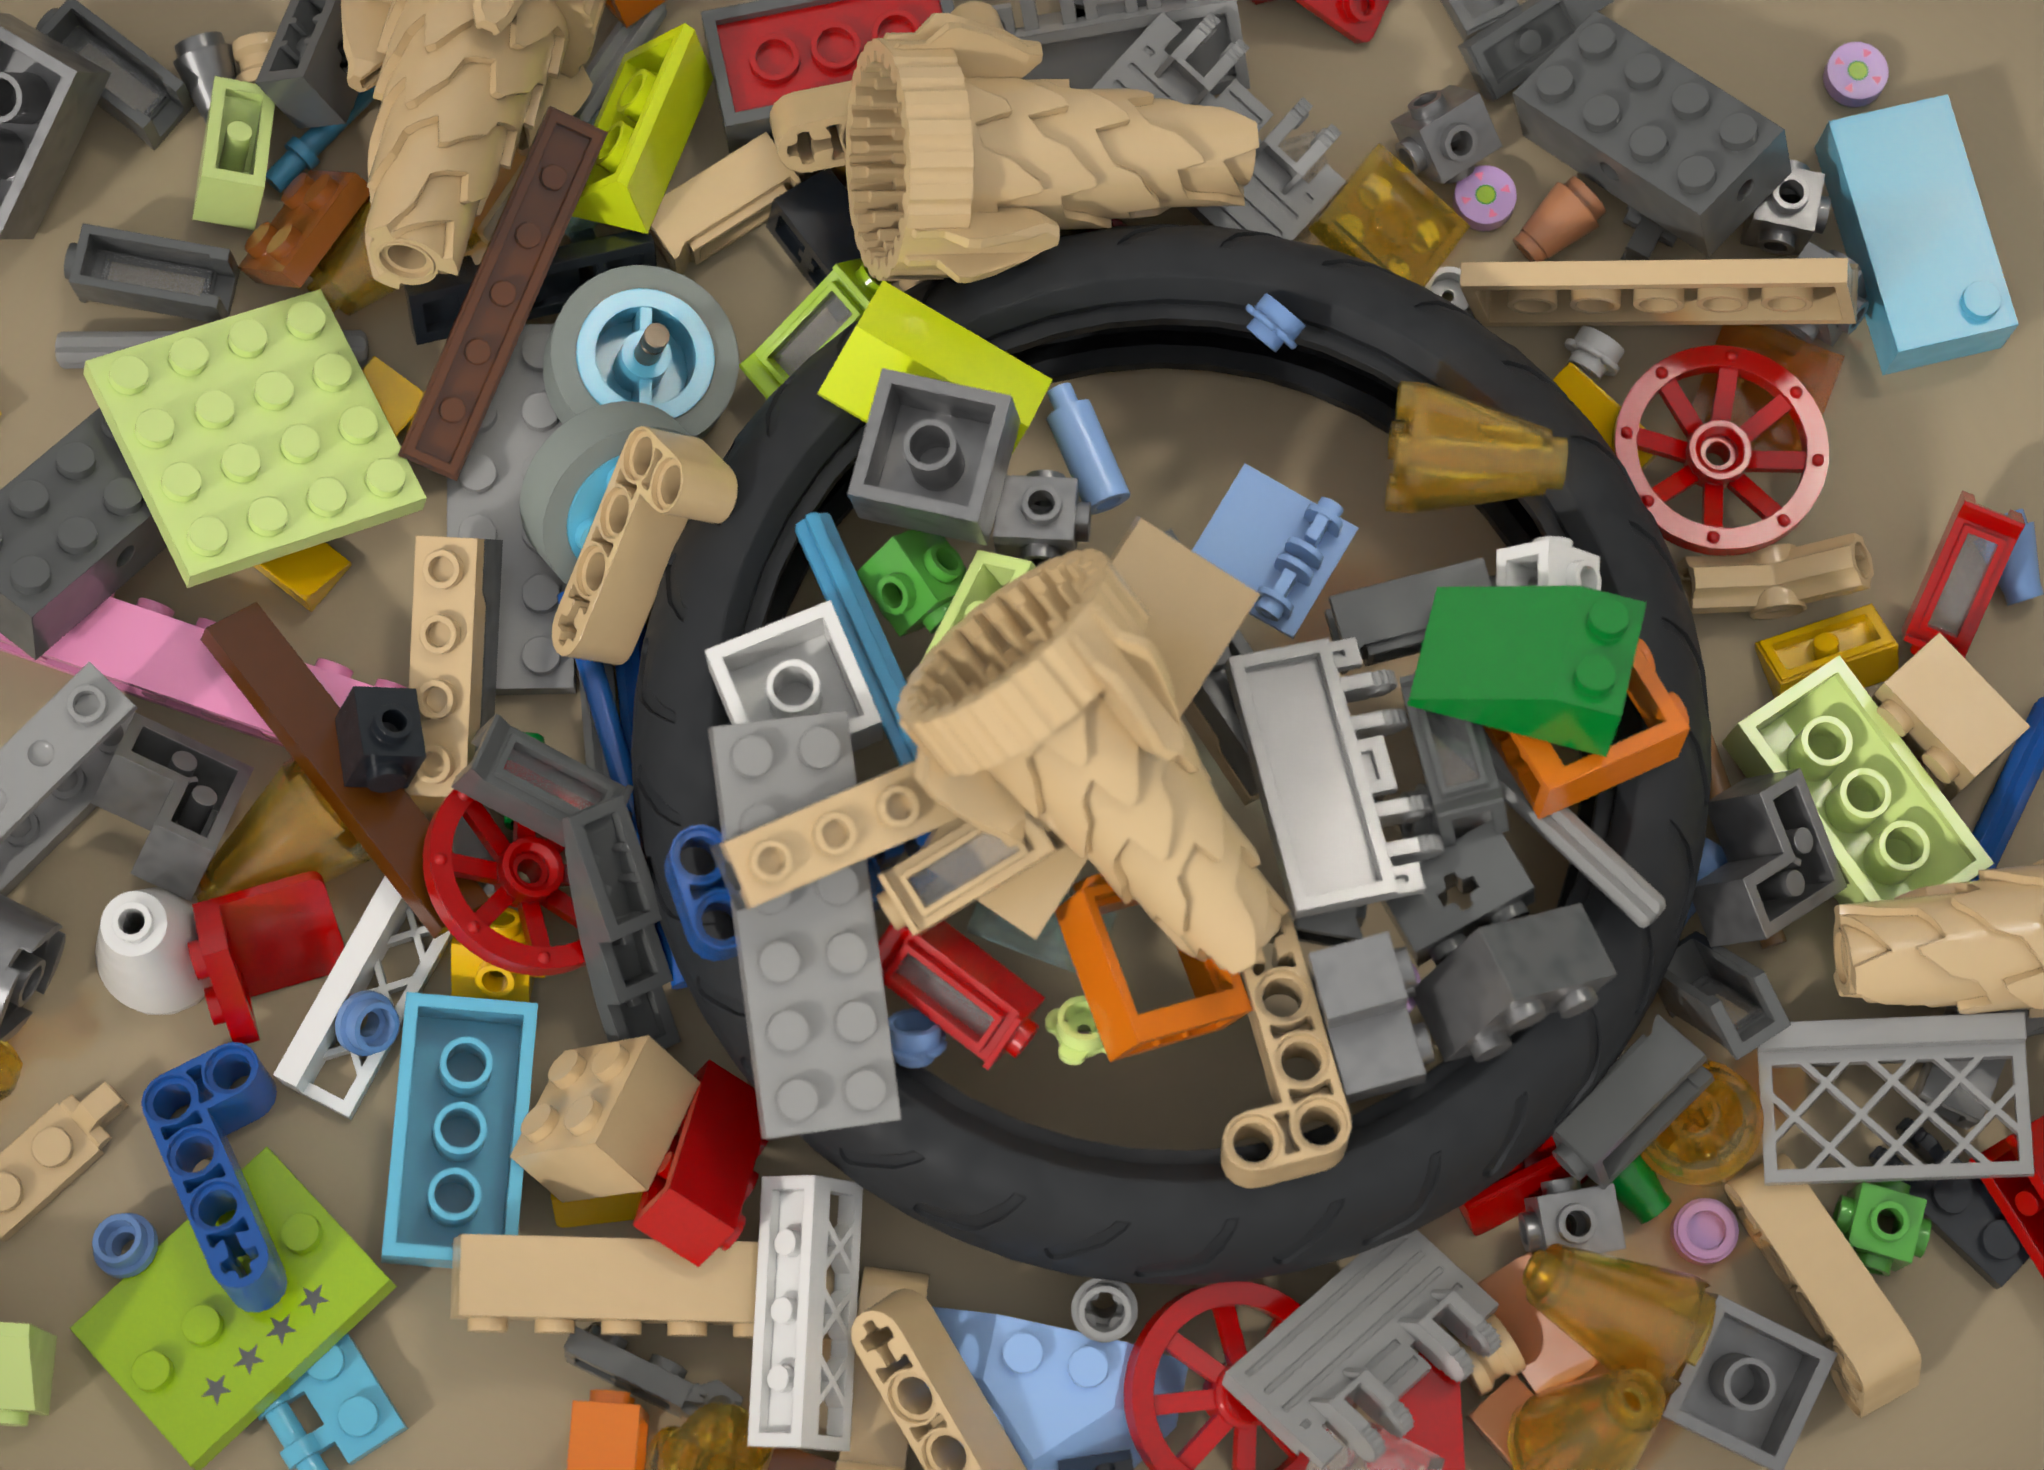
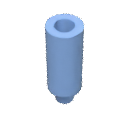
(1086, 450)

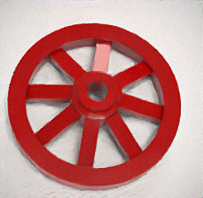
(1726, 441)
(527, 854)
(1222, 1407)

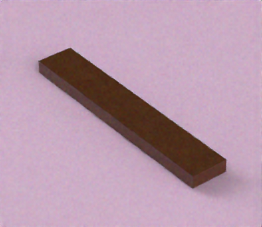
(502, 293)
(304, 722)

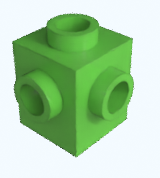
(914, 580)
(1857, 1220)

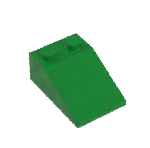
(1530, 661)

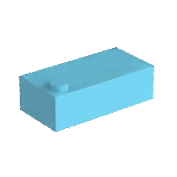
(1916, 234)
(457, 1124)

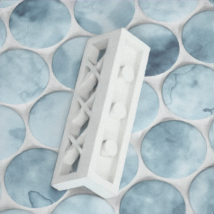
(352, 974)
(798, 1311)

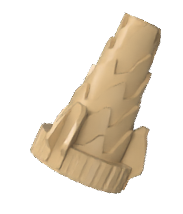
(457, 101)
(979, 170)
(1073, 715)
(1948, 945)

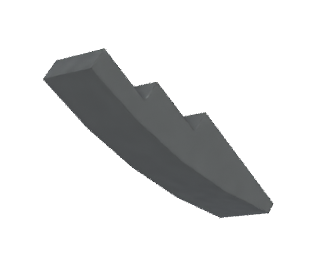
(616, 923)

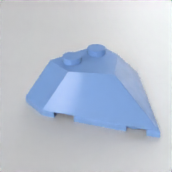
(1054, 1385)

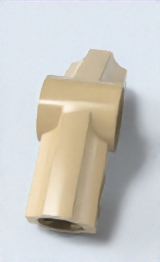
(1777, 578)

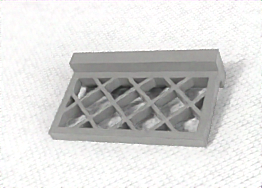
(1892, 1042)

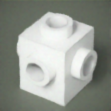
(1547, 563)

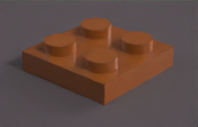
(305, 228)

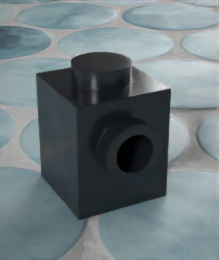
(380, 738)

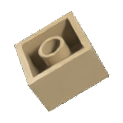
(1948, 715)
(605, 1119)

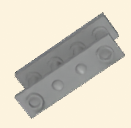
(56, 769)

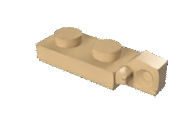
(54, 1154)

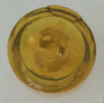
(1712, 1135)

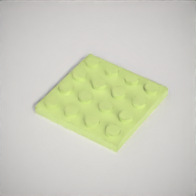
(253, 437)

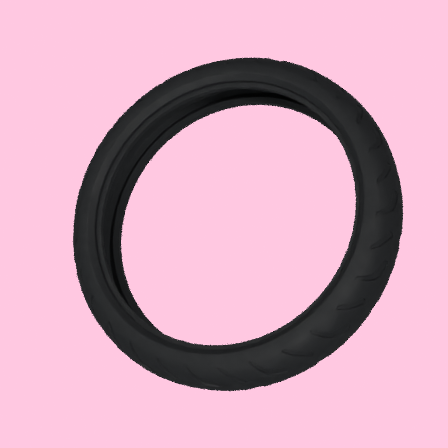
(1160, 1214)

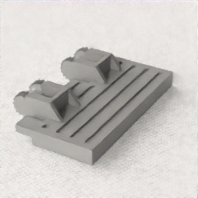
(1091, 44)
(1277, 195)
(1321, 774)
(1359, 1346)

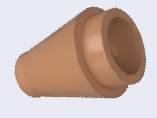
(1560, 220)

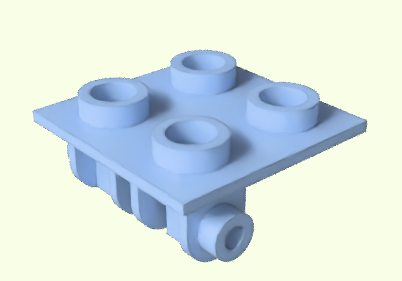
(1276, 545)

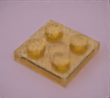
(1390, 219)

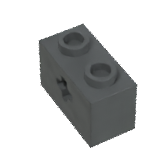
(309, 66)
(1476, 864)

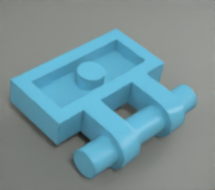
(349, 1403)

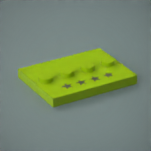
(201, 1360)

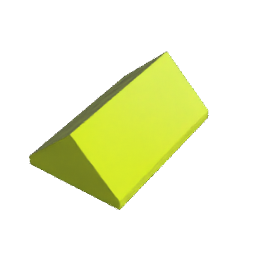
(647, 126)
(919, 341)

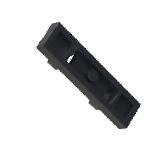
(437, 302)

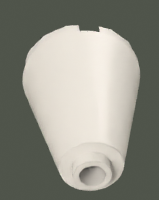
(146, 951)

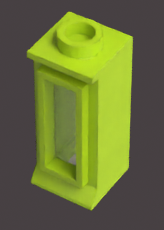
(815, 322)

